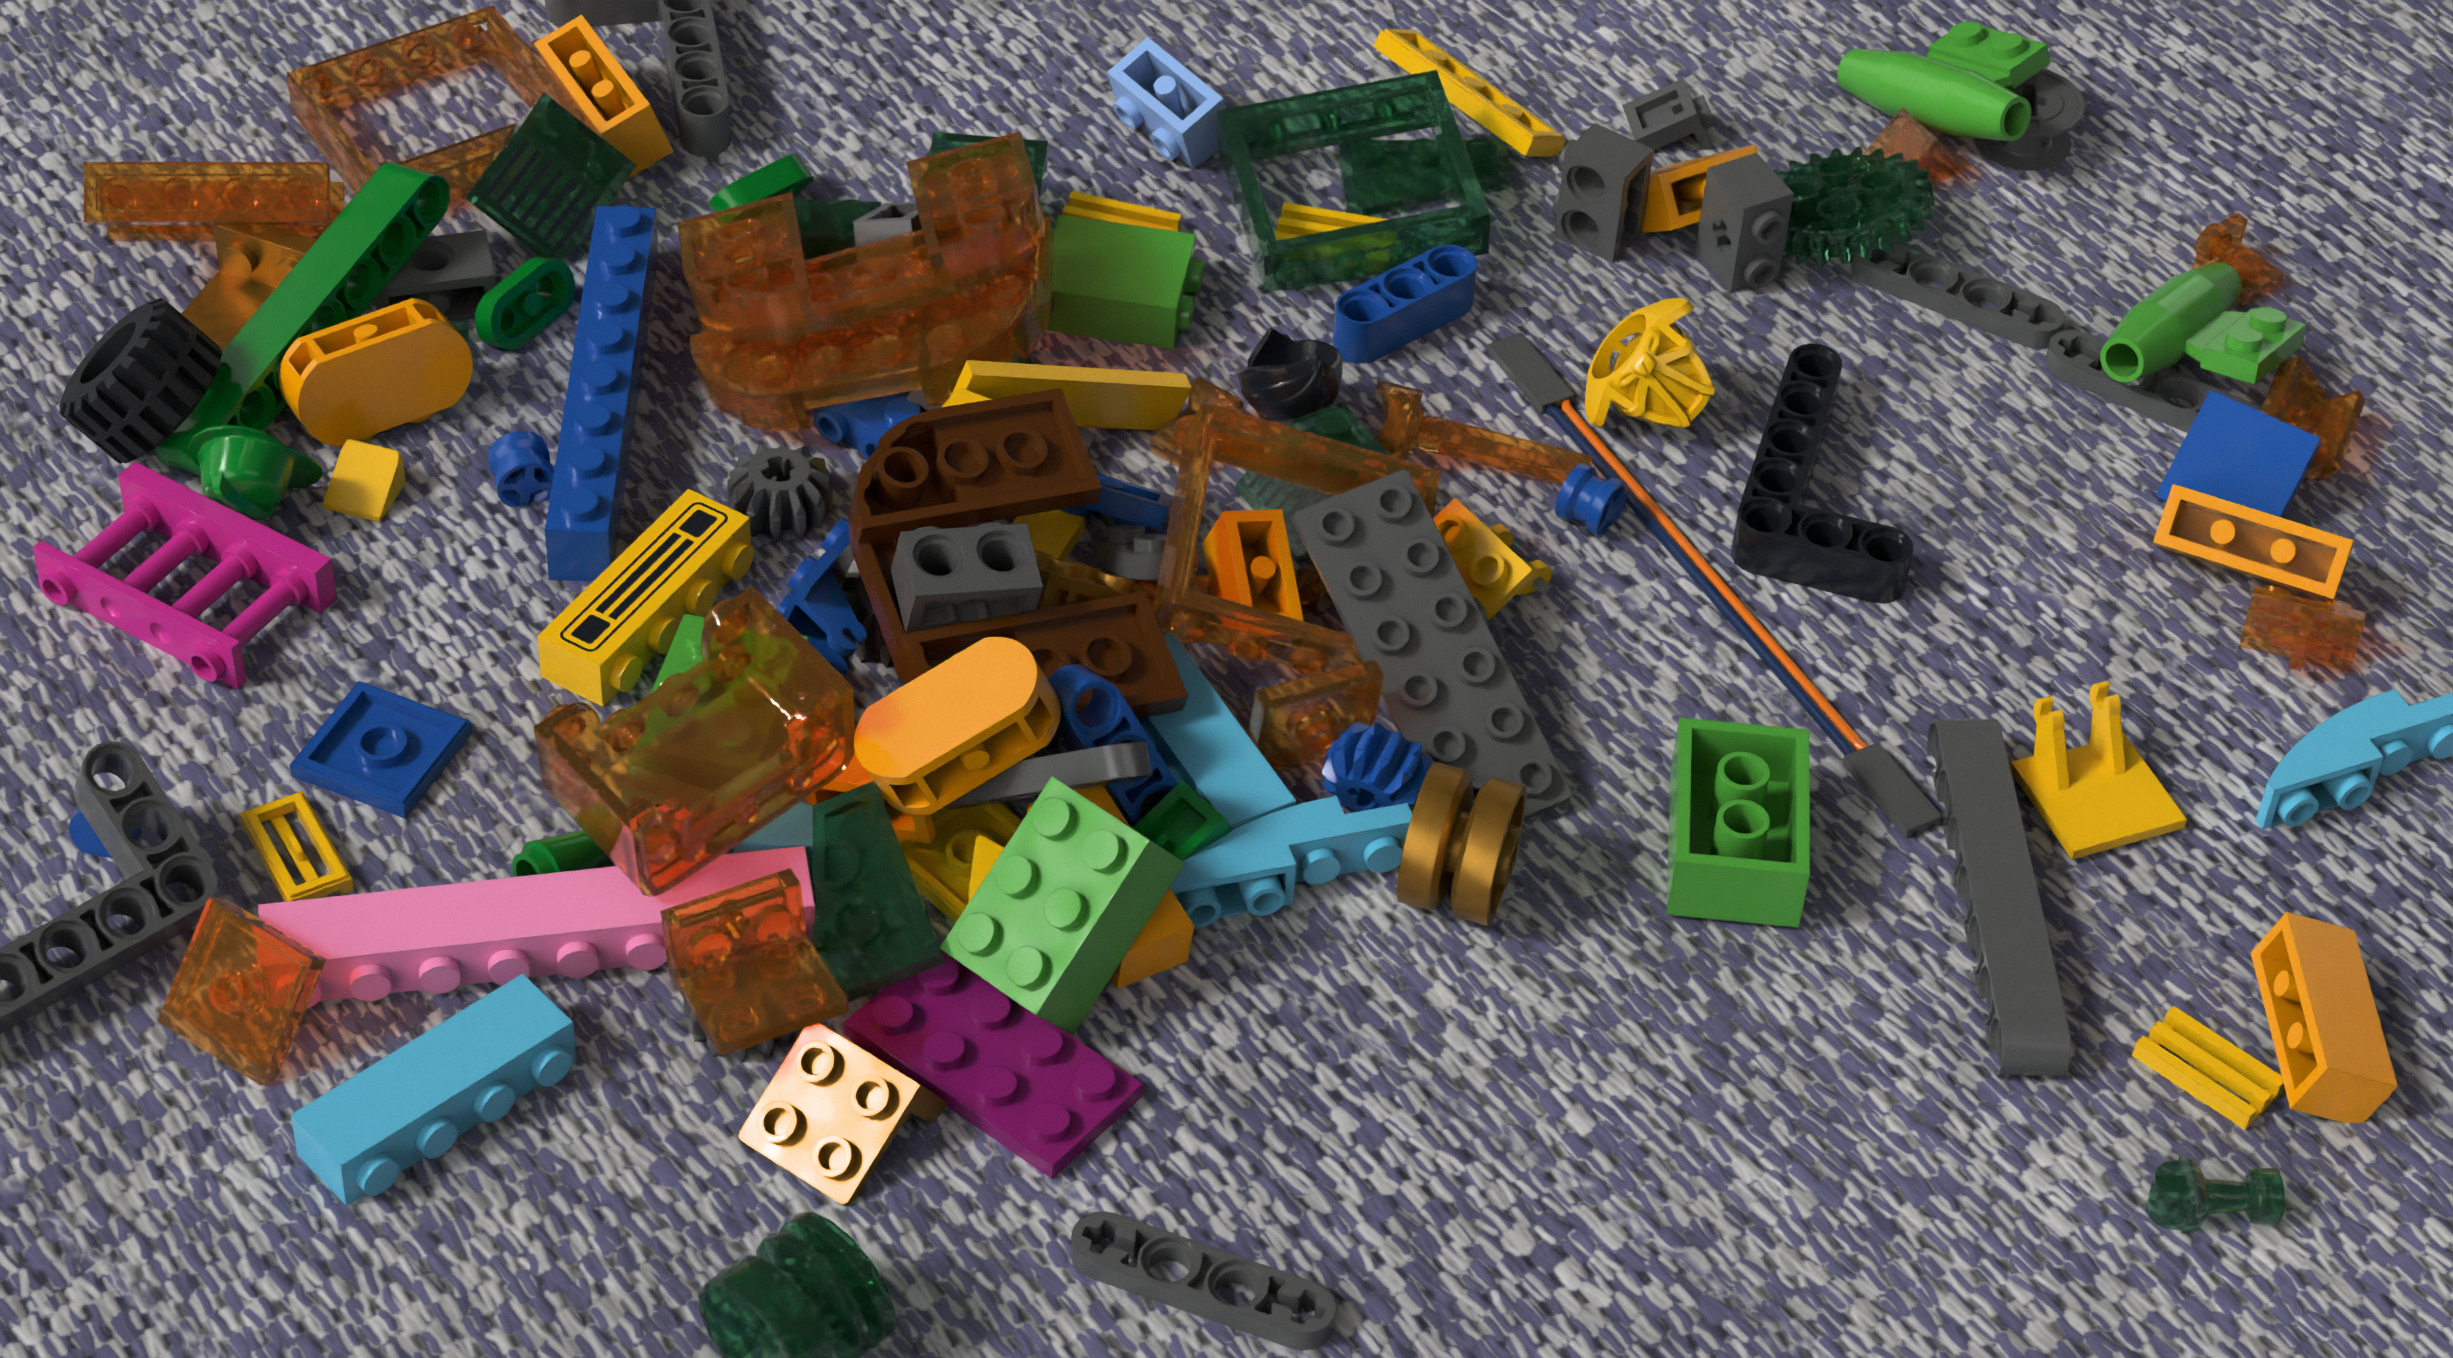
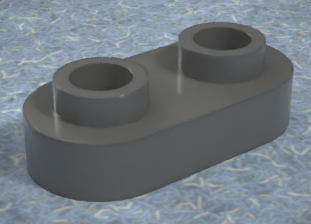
(1130, 552)

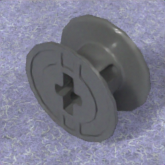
(2054, 111)

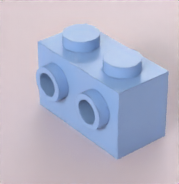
(1166, 103)

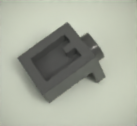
(1669, 116)

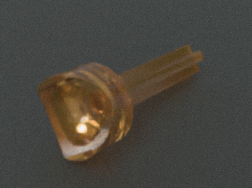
(1408, 428)

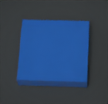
(2242, 457)
(381, 749)

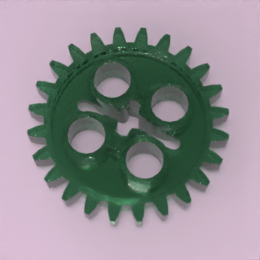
(1854, 204)

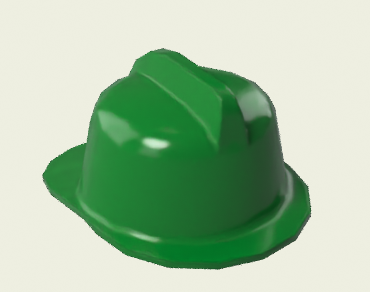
(249, 469)

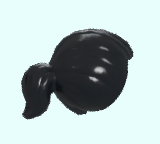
(1290, 377)

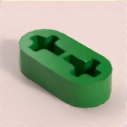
(775, 179)

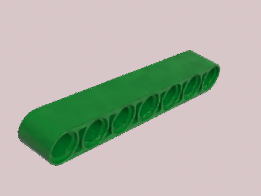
(324, 288)

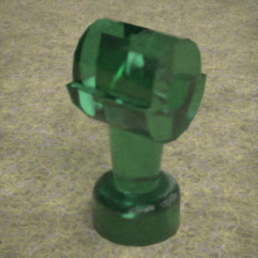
(2184, 1198)

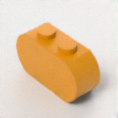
(375, 372)
(957, 725)

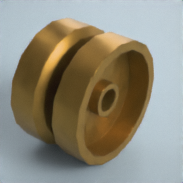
(1454, 842)

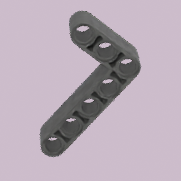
(690, 57)
(140, 896)

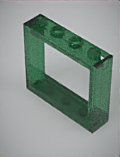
(1336, 119)

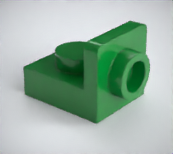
(1183, 822)

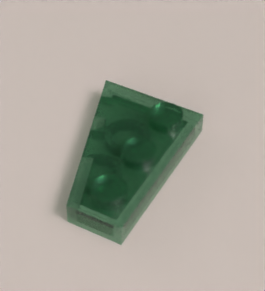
(1408, 173)
(867, 903)

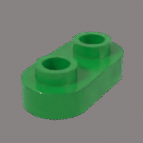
(517, 312)

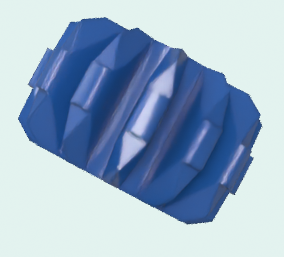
(1374, 768)

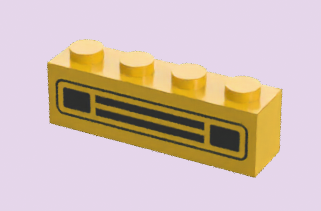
(642, 597)

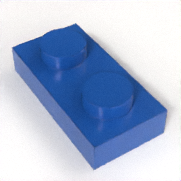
(1128, 504)

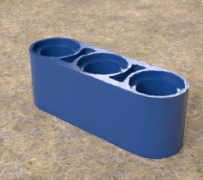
(1404, 303)
(1105, 723)

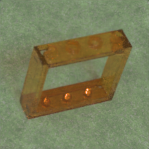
(408, 61)
(1283, 455)

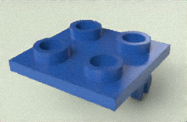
(818, 603)

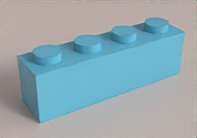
(1213, 751)
(434, 1090)

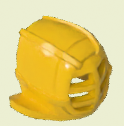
(1654, 374)

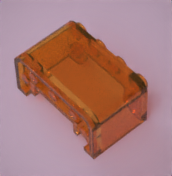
(705, 751)

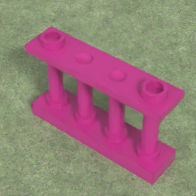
(194, 528)

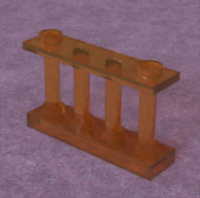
(191, 197)

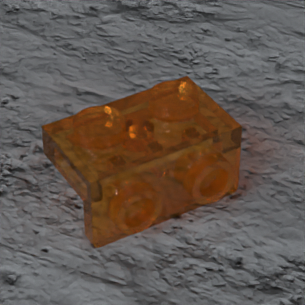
(2303, 403)

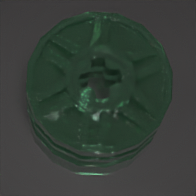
(799, 1297)

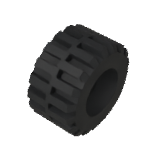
(140, 381)

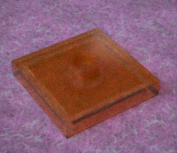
(1302, 717)
(241, 990)

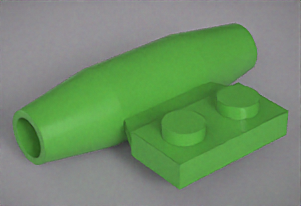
(1956, 86)
(2195, 319)

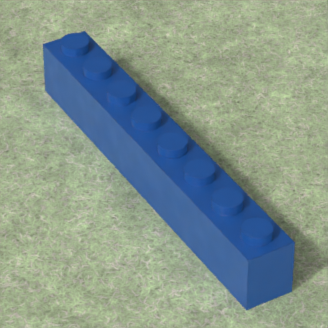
(602, 394)

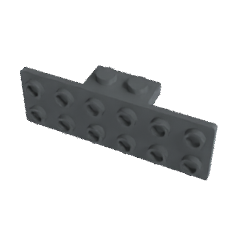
(1429, 637)

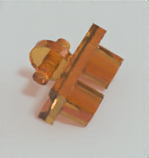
(2302, 628)

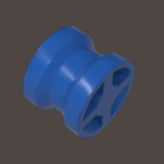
(521, 468)
(1591, 499)

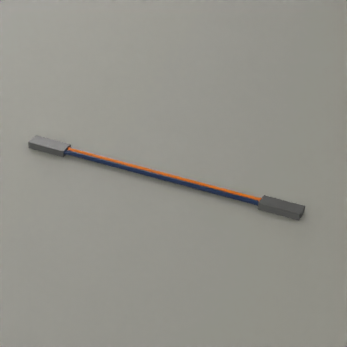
(1867, 764)

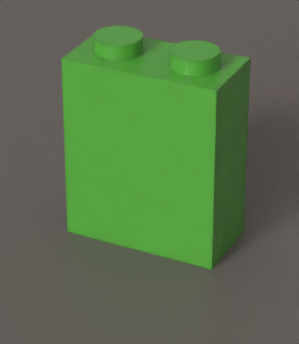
(1123, 281)

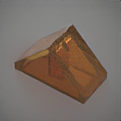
(1919, 142)

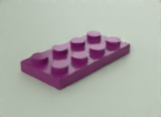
(995, 1063)

